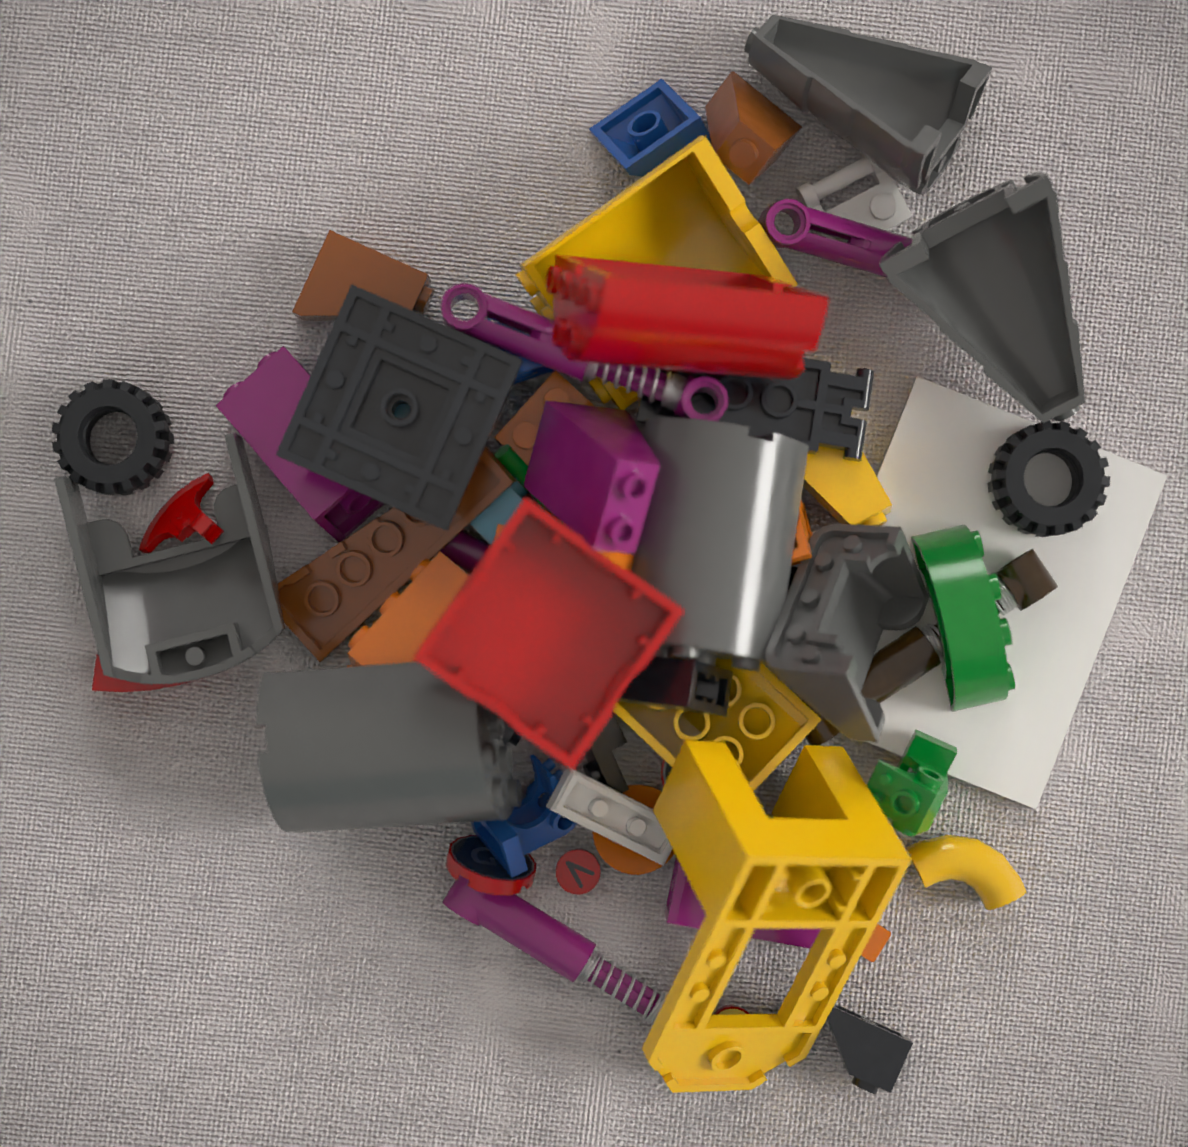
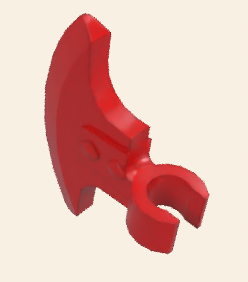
(182, 517)

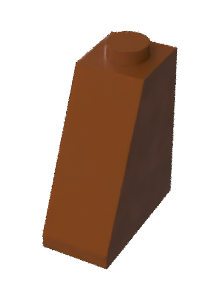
(747, 128)
(348, 263)

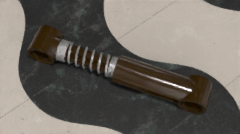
(919, 651)

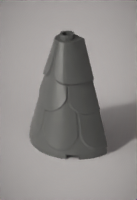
(876, 93)
(1001, 291)

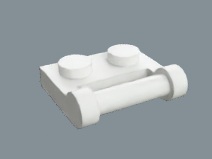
(878, 206)

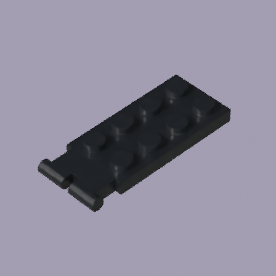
(807, 408)

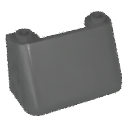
(835, 617)

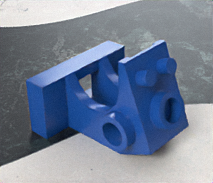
(528, 825)

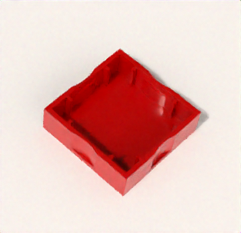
(548, 633)

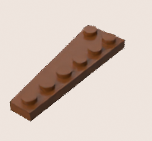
(355, 577)

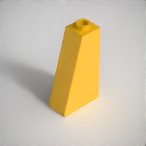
(846, 488)

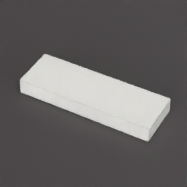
(610, 814)

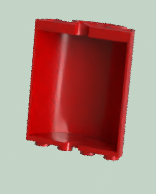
(682, 318)

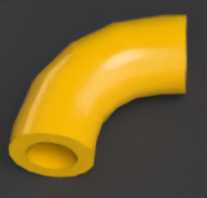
(969, 862)

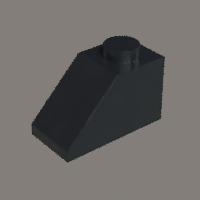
(868, 1049)

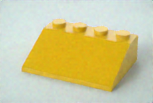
(759, 729)

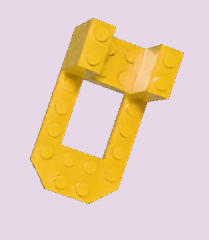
(814, 865)

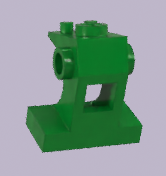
(909, 797)

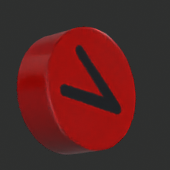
(578, 871)

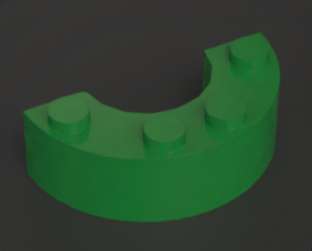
(966, 616)

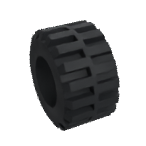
(76, 428)
(1085, 469)

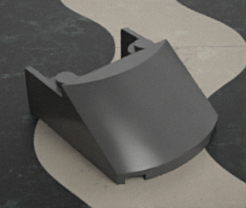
(184, 606)

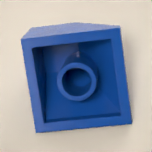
(649, 129)

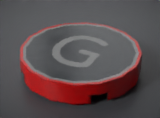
(474, 861)

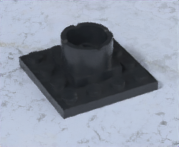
(389, 358)

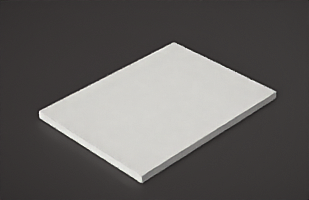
(939, 481)

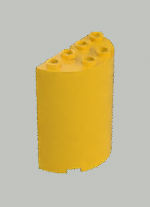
(672, 216)

